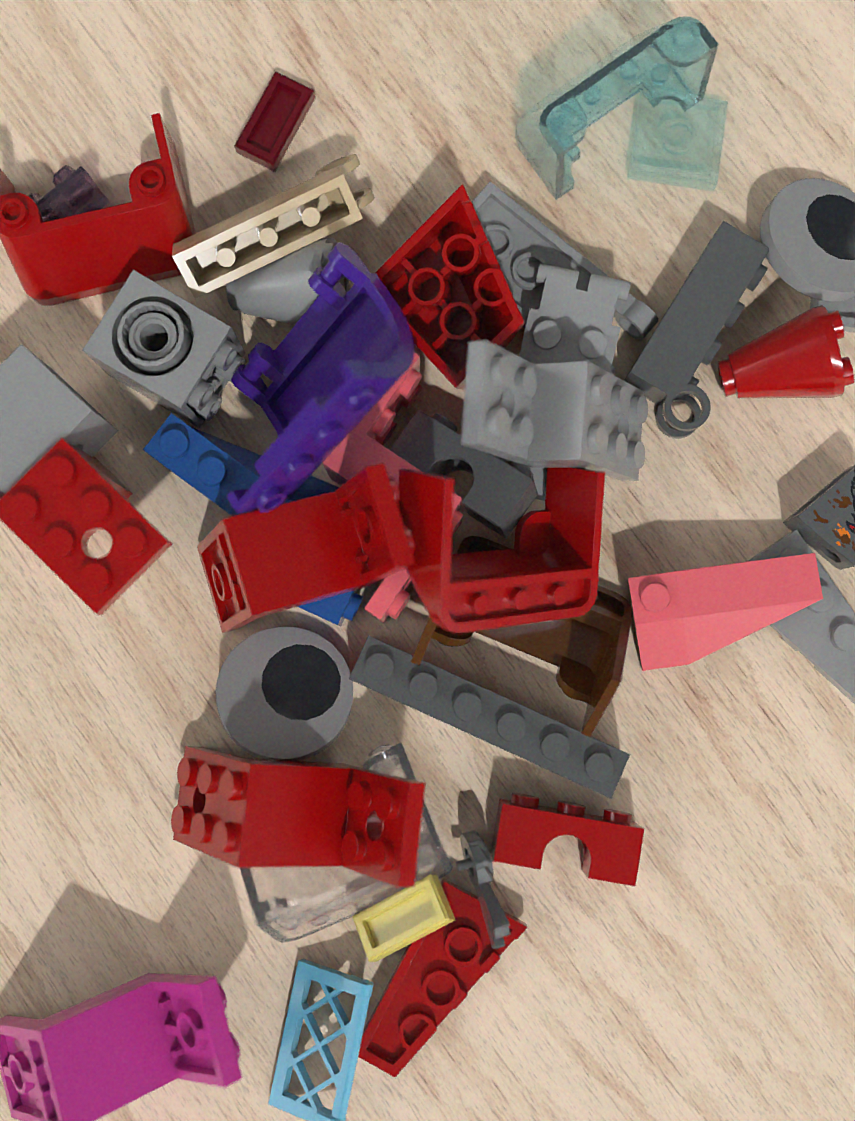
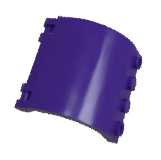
(323, 376)

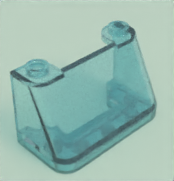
(661, 62)

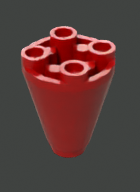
(791, 360)

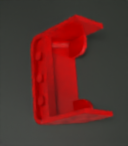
(100, 247)
(540, 580)

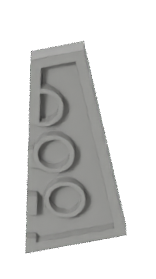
(822, 630)

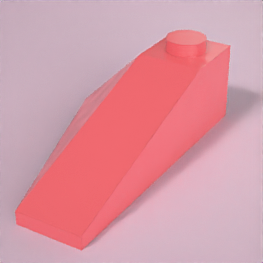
(708, 608)

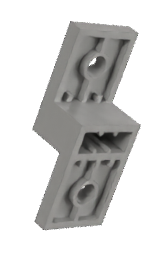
(552, 413)

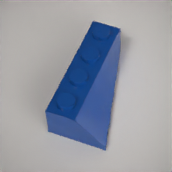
(214, 464)

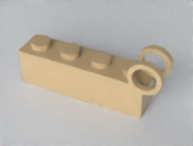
(271, 228)

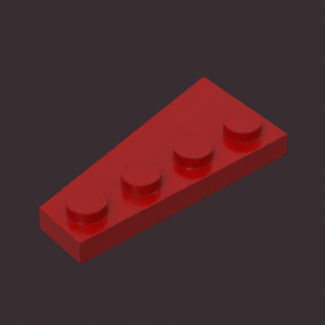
(432, 982)

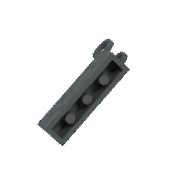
(692, 324)

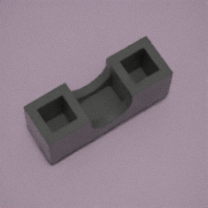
(499, 489)

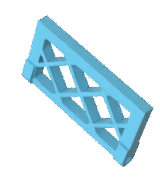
(289, 1057)

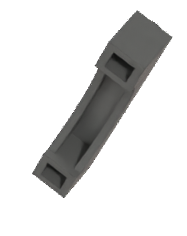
(490, 717)

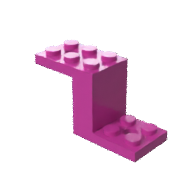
(118, 1048)

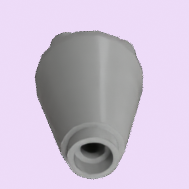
(282, 287)

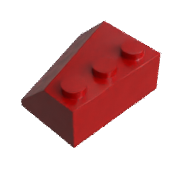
(452, 288)

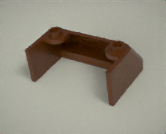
(584, 648)

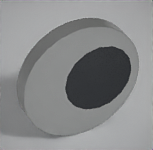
(813, 238)
(284, 694)

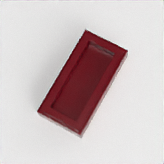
(275, 121)

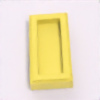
(403, 918)

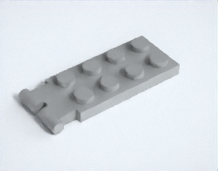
(571, 328)

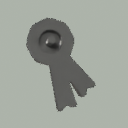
(480, 870)

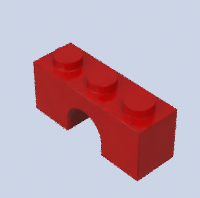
(609, 842)

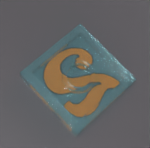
(677, 144)

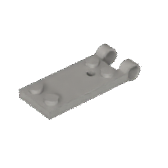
(525, 242)

